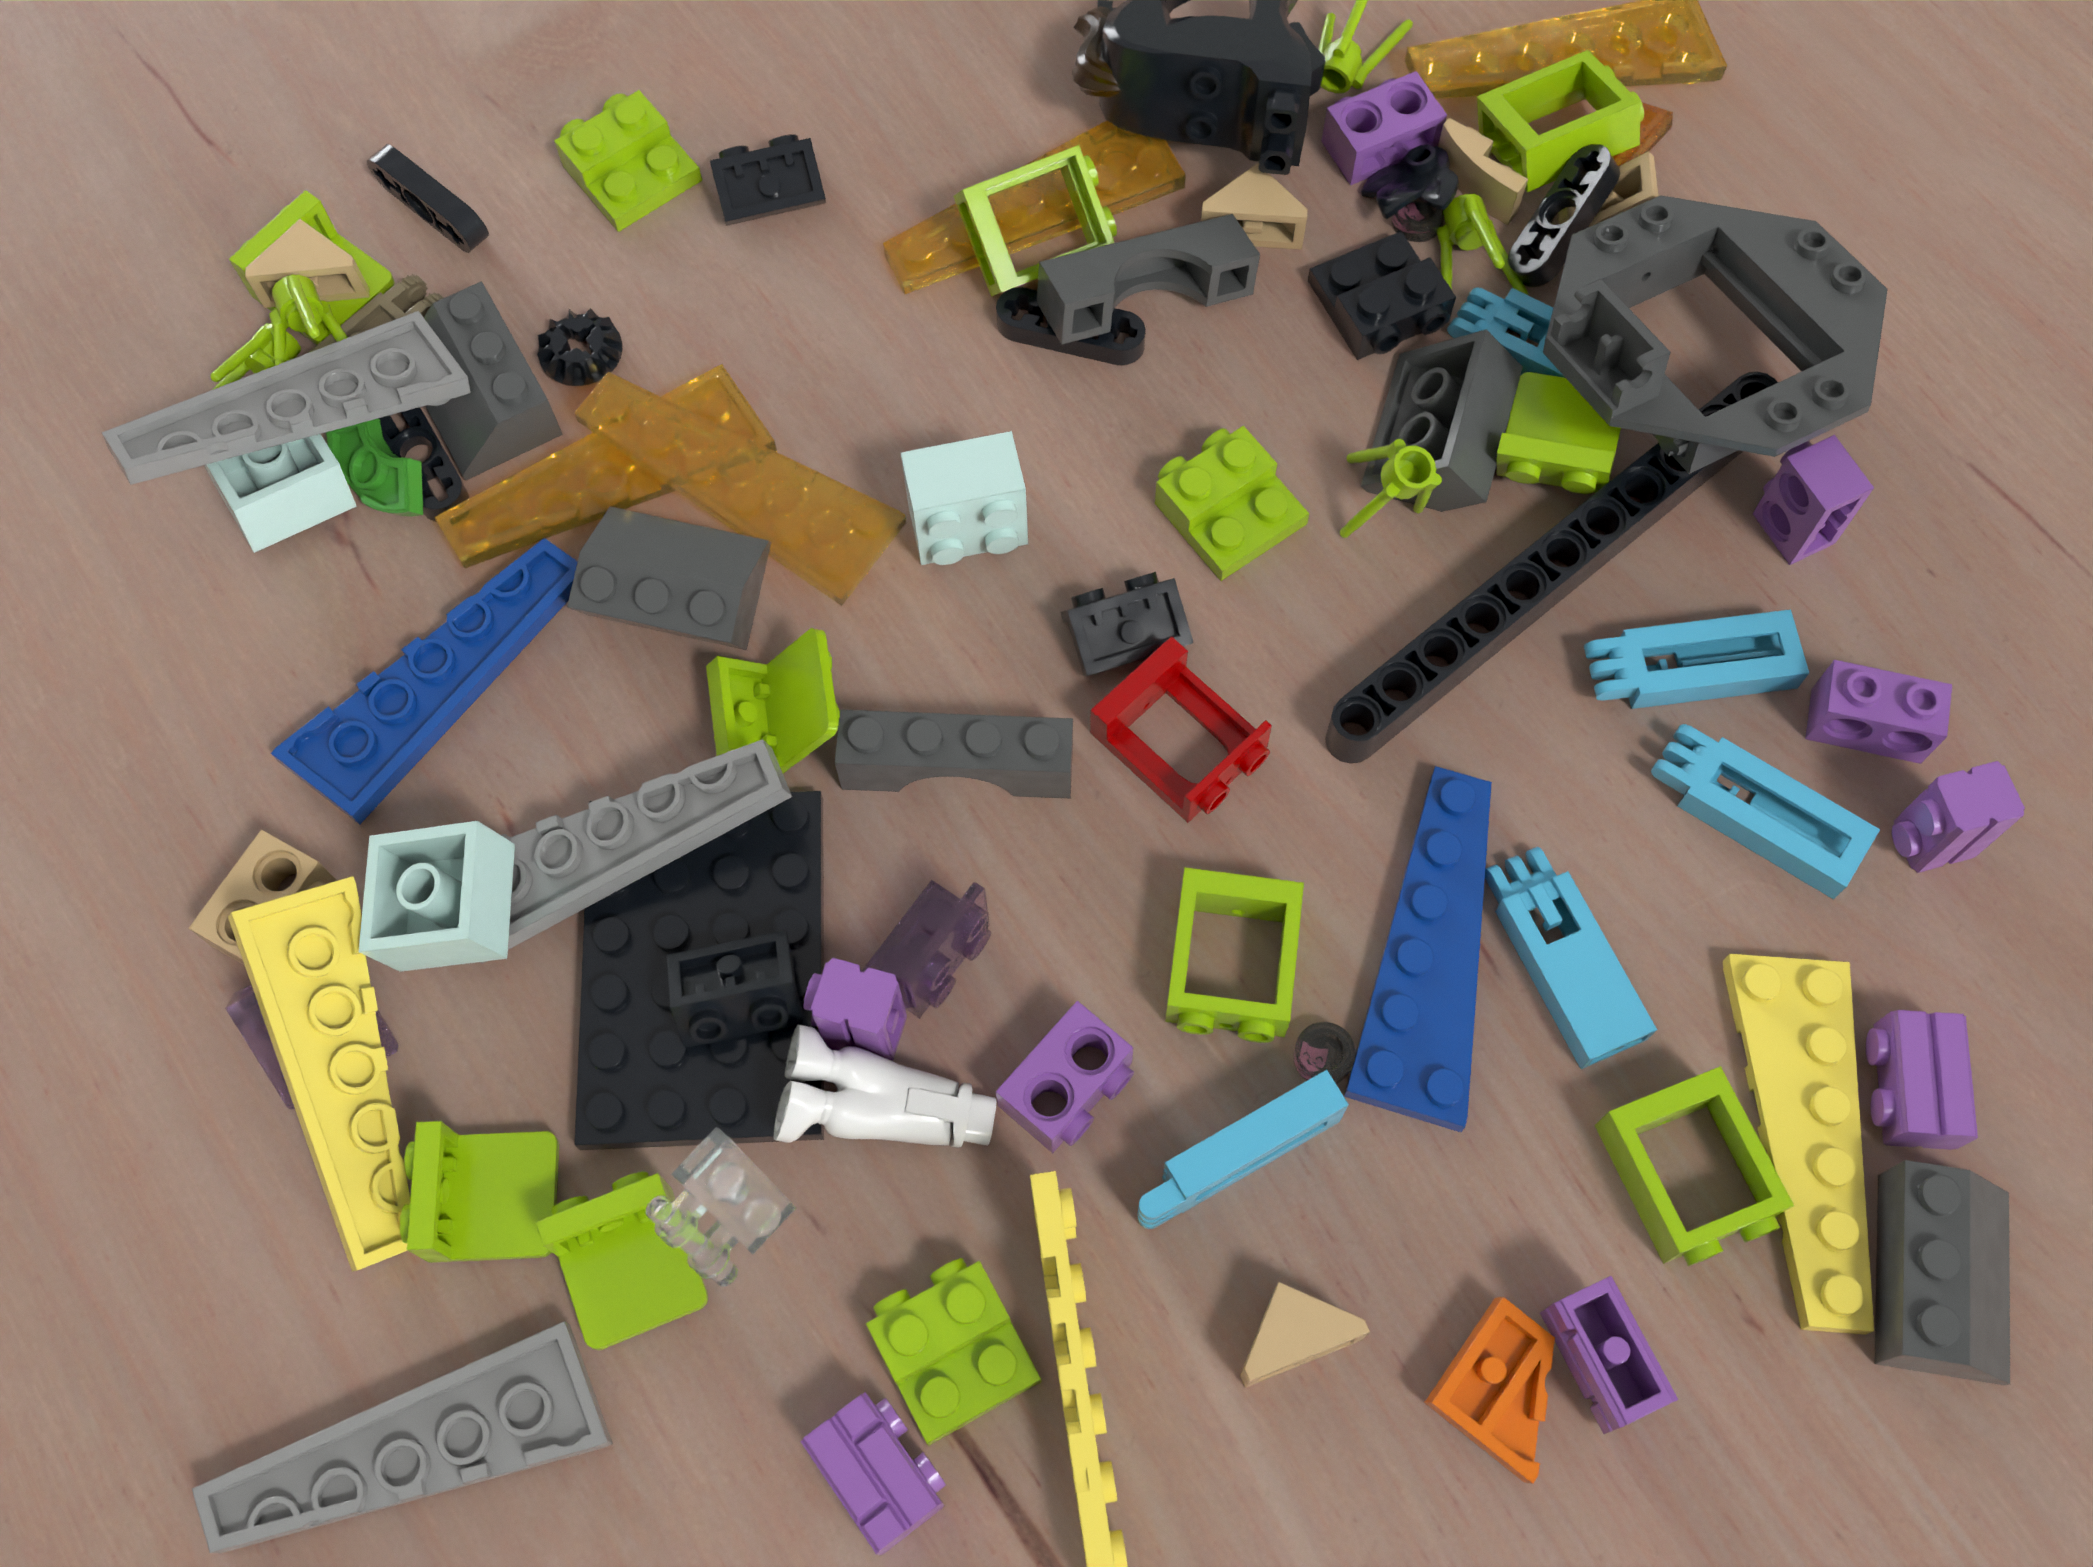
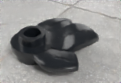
(1420, 174)

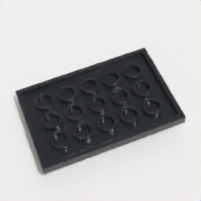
(632, 1068)

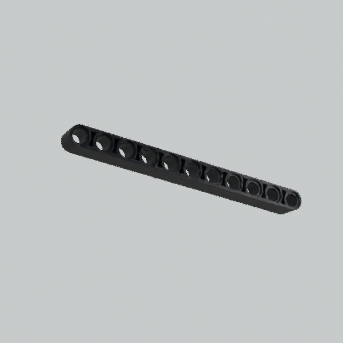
(1533, 576)

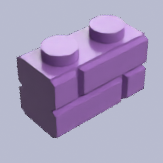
(1957, 817)
(856, 1008)
(1922, 1080)
(1608, 1355)
(874, 1473)

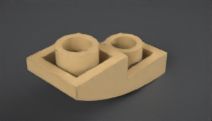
(1478, 174)

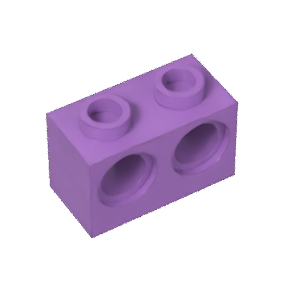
(1381, 126)
(1811, 498)
(1879, 711)
(1053, 1070)

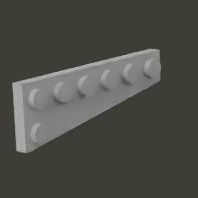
(319, 392)
(618, 841)
(455, 1431)

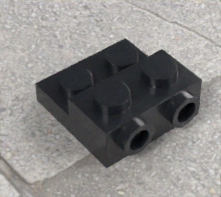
(1382, 295)

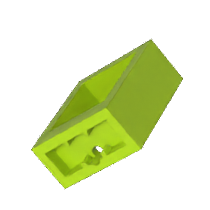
(1541, 158)
(986, 236)
(1246, 898)
(1620, 1137)

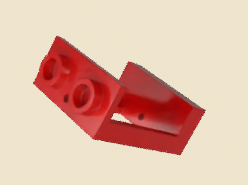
(1167, 673)

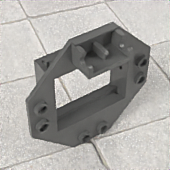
(1774, 268)

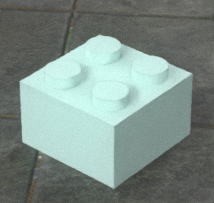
(282, 489)
(966, 498)
(437, 897)

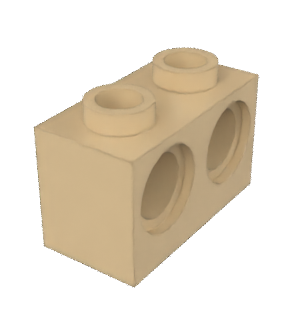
(253, 882)

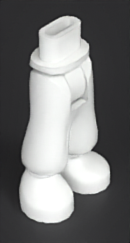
(876, 1098)

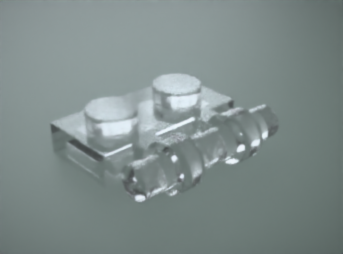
(735, 1192)

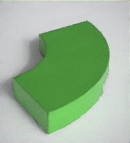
(375, 472)

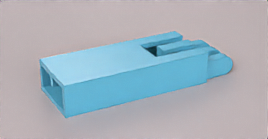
(1515, 312)
(1712, 660)
(1781, 822)
(1575, 974)
(1243, 1148)

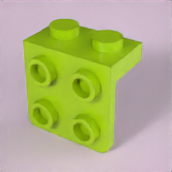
(314, 214)
(1556, 437)
(782, 702)
(478, 1193)
(616, 1264)

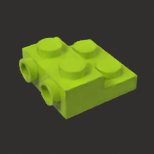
(626, 159)
(1228, 501)
(952, 1349)

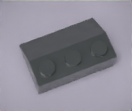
(506, 403)
(1455, 406)
(671, 577)
(1942, 1273)

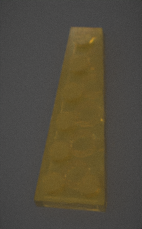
(1638, 40)
(1129, 172)
(584, 480)
(812, 521)

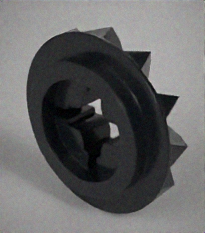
(578, 366)

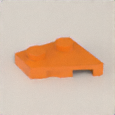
(1498, 1387)

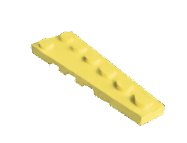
(331, 1055)
(1806, 1092)
(1074, 1353)

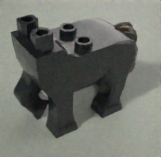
(1203, 76)

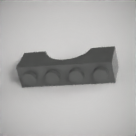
(1202, 260)
(902, 747)

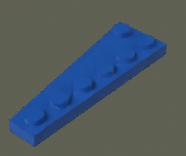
(399, 715)
(1423, 1001)

